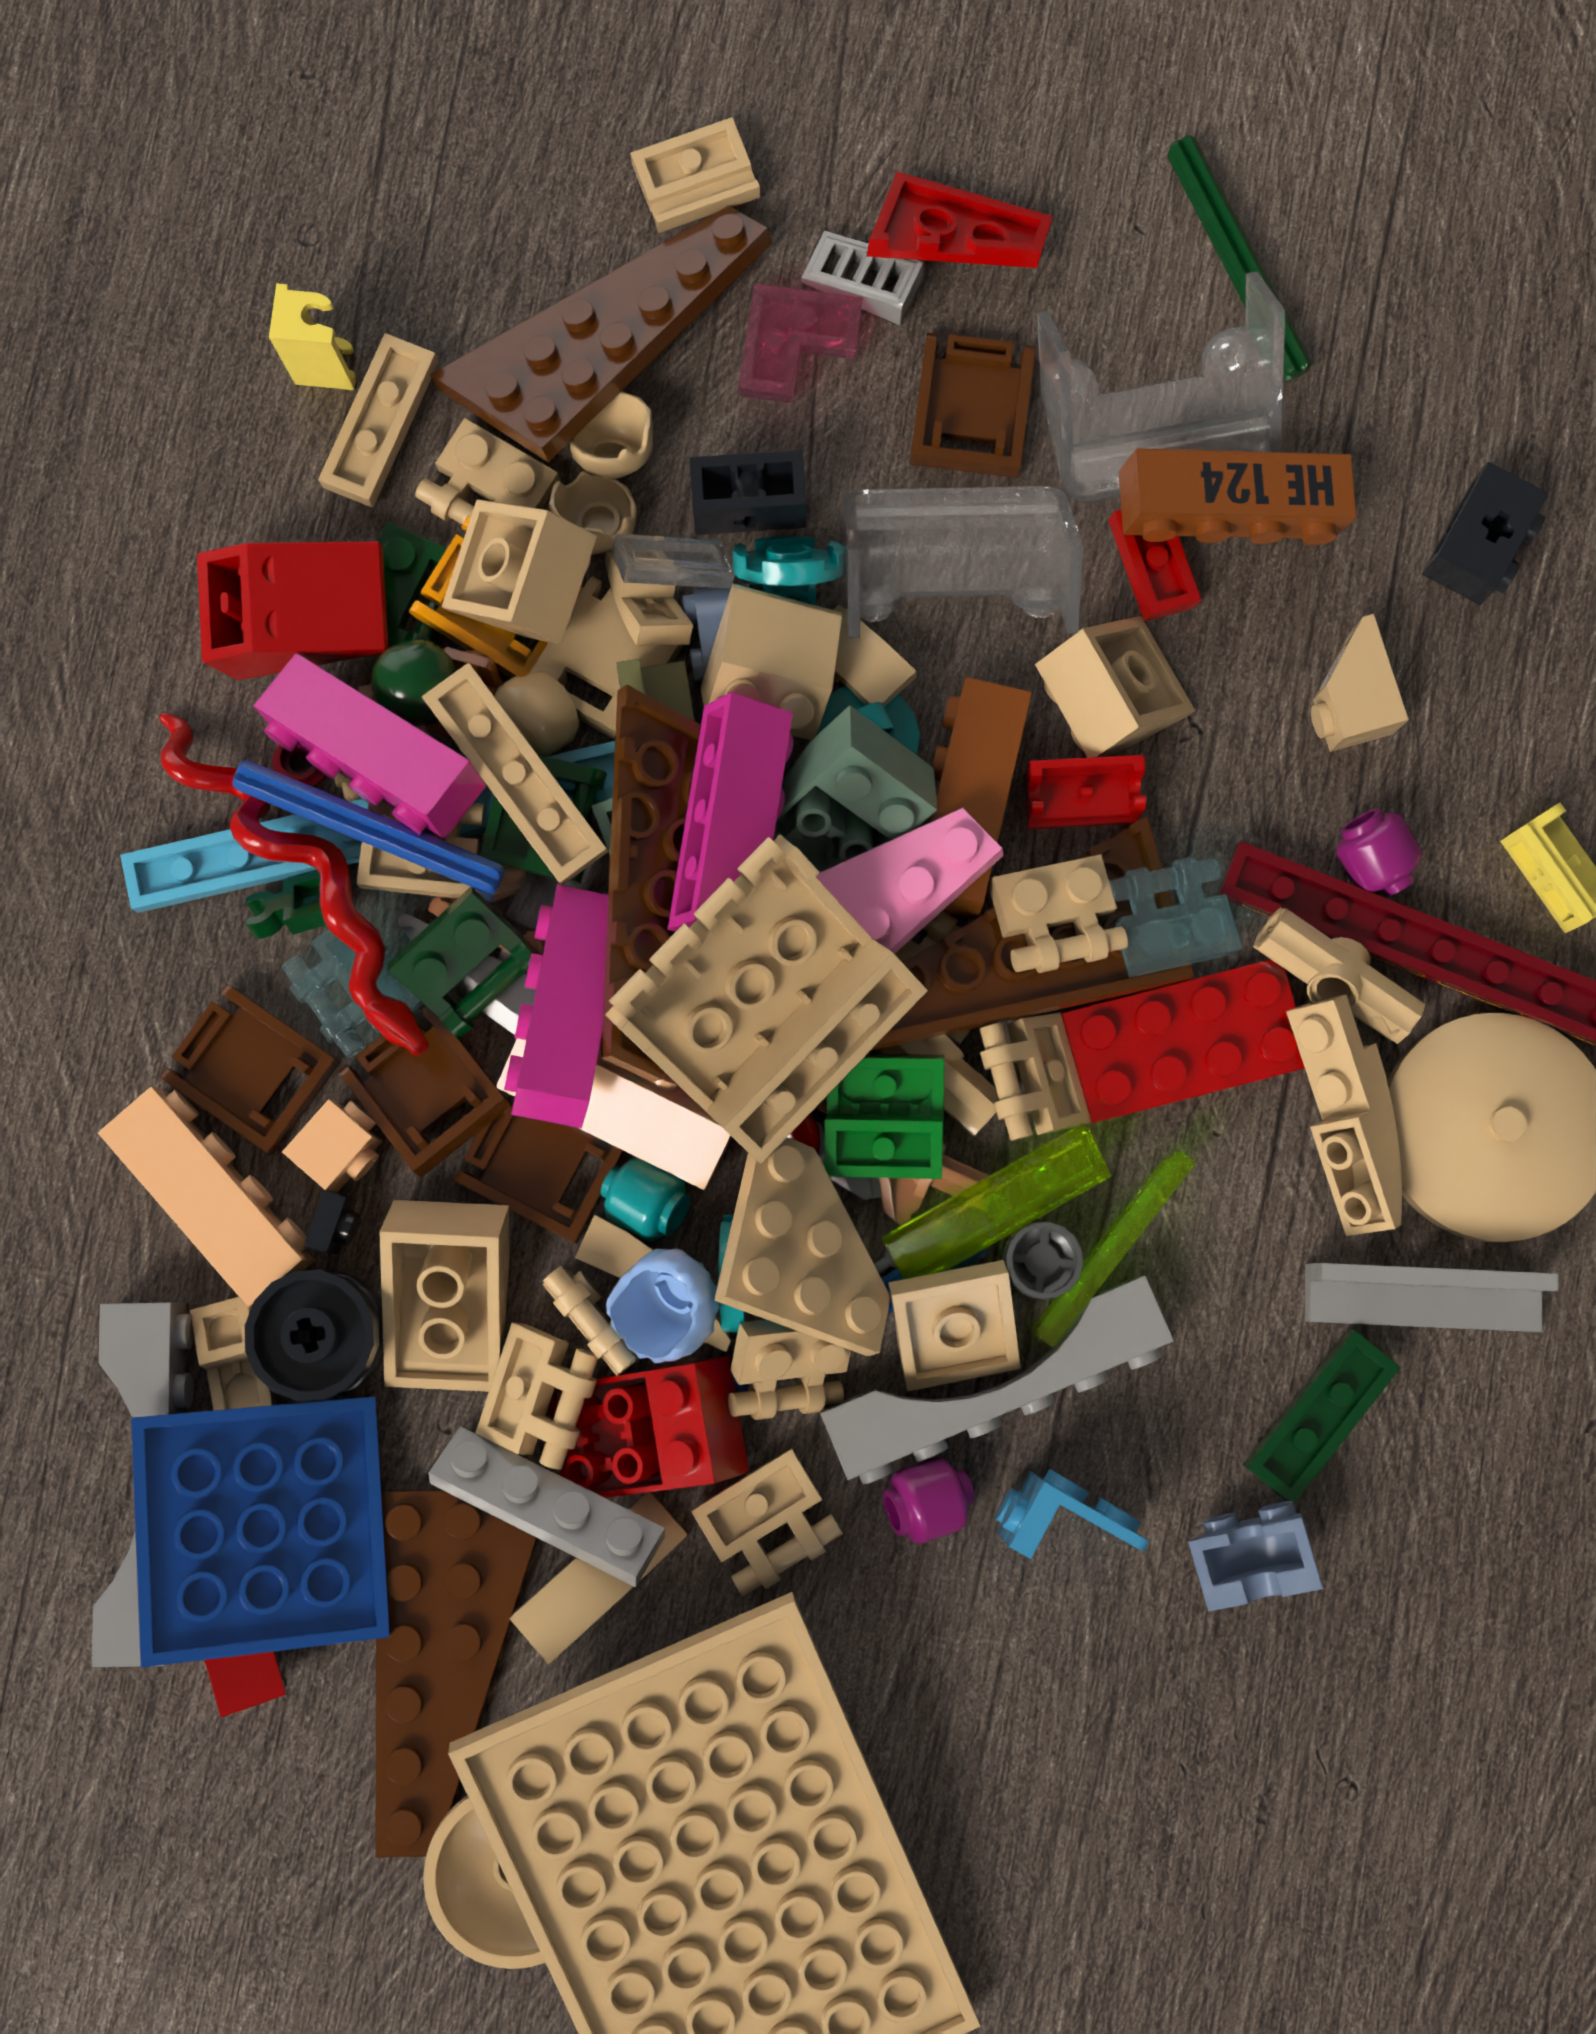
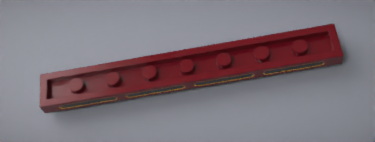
(1415, 941)

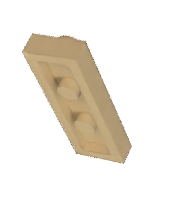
(378, 420)

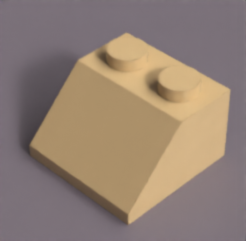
(520, 570)
(776, 655)
(1113, 686)

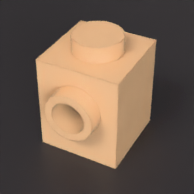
(335, 1145)

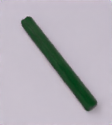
(1229, 238)

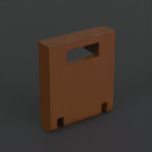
(972, 399)
(242, 1065)
(417, 1092)
(532, 1166)

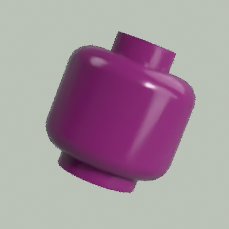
(1379, 852)
(928, 1500)

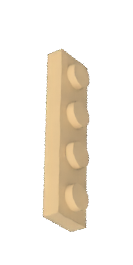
(515, 774)

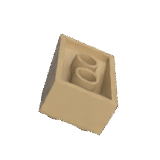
(443, 1293)

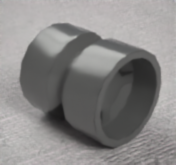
(1042, 1260)

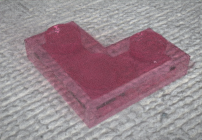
(789, 323)

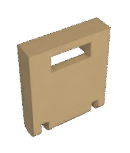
(592, 648)

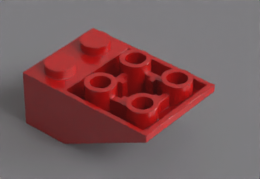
(290, 599)
(657, 1430)

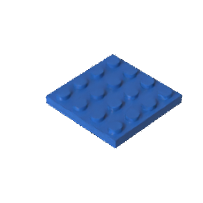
(258, 1530)

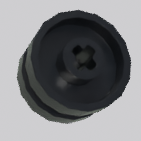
(282, 1340)

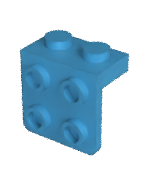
(1030, 1510)

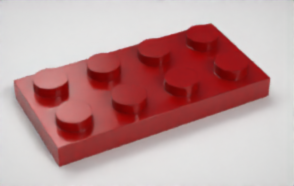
(1184, 1040)

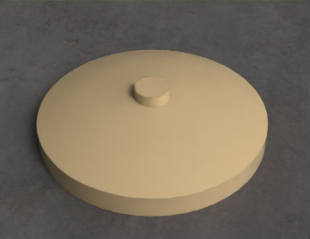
(1495, 1127)

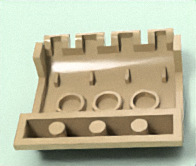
(765, 998)

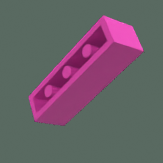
(370, 747)
(731, 796)
(567, 1011)

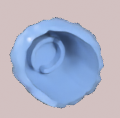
(664, 1305)

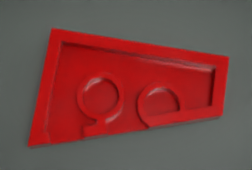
(955, 226)

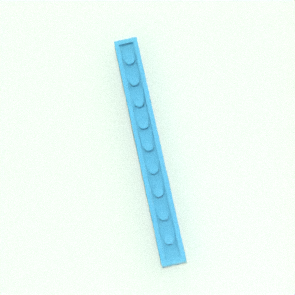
(220, 865)

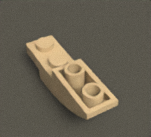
(1357, 1114)

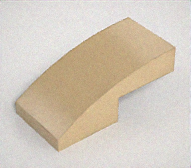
(648, 610)
(870, 665)
(221, 1351)

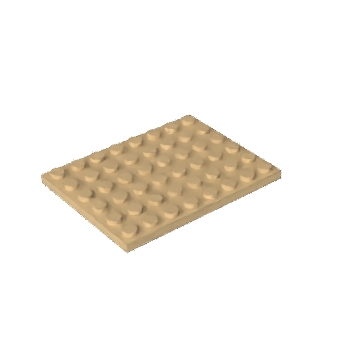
(712, 1847)

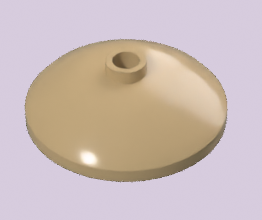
(472, 1896)

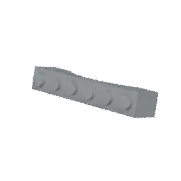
(1111, 1329)
(146, 1360)

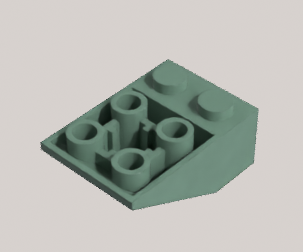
(853, 792)

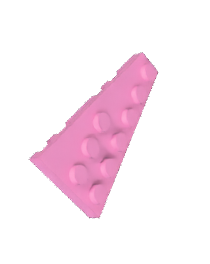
(912, 877)

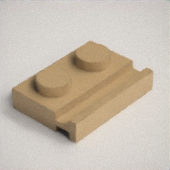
(695, 174)

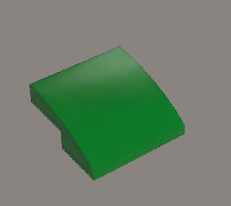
(887, 1118)

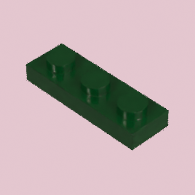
(1321, 1416)

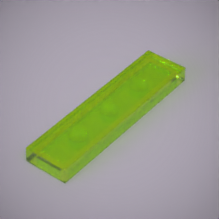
(998, 1205)
(1113, 1246)

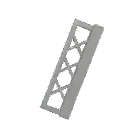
(1426, 1296)

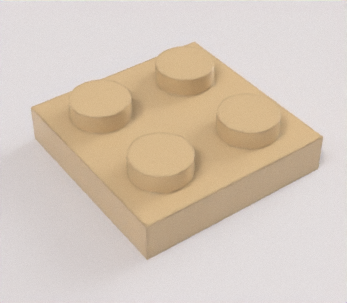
(955, 1325)

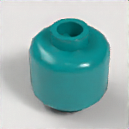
(644, 1200)

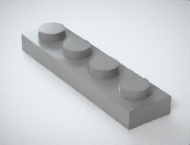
(547, 1506)

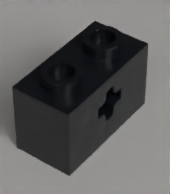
(748, 492)
(1492, 504)

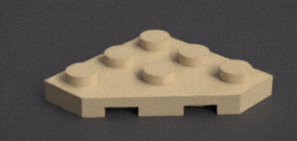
(800, 1256)

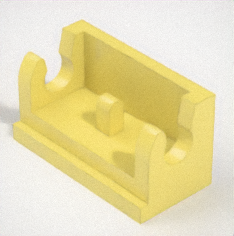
(308, 348)
(1556, 867)

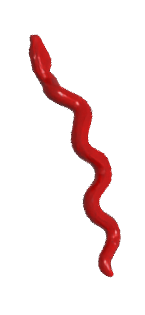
(386, 1014)

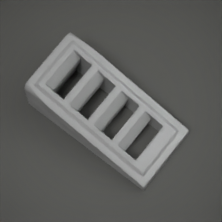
(877, 301)

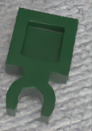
(295, 907)

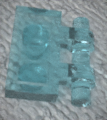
(1178, 933)
(337, 963)

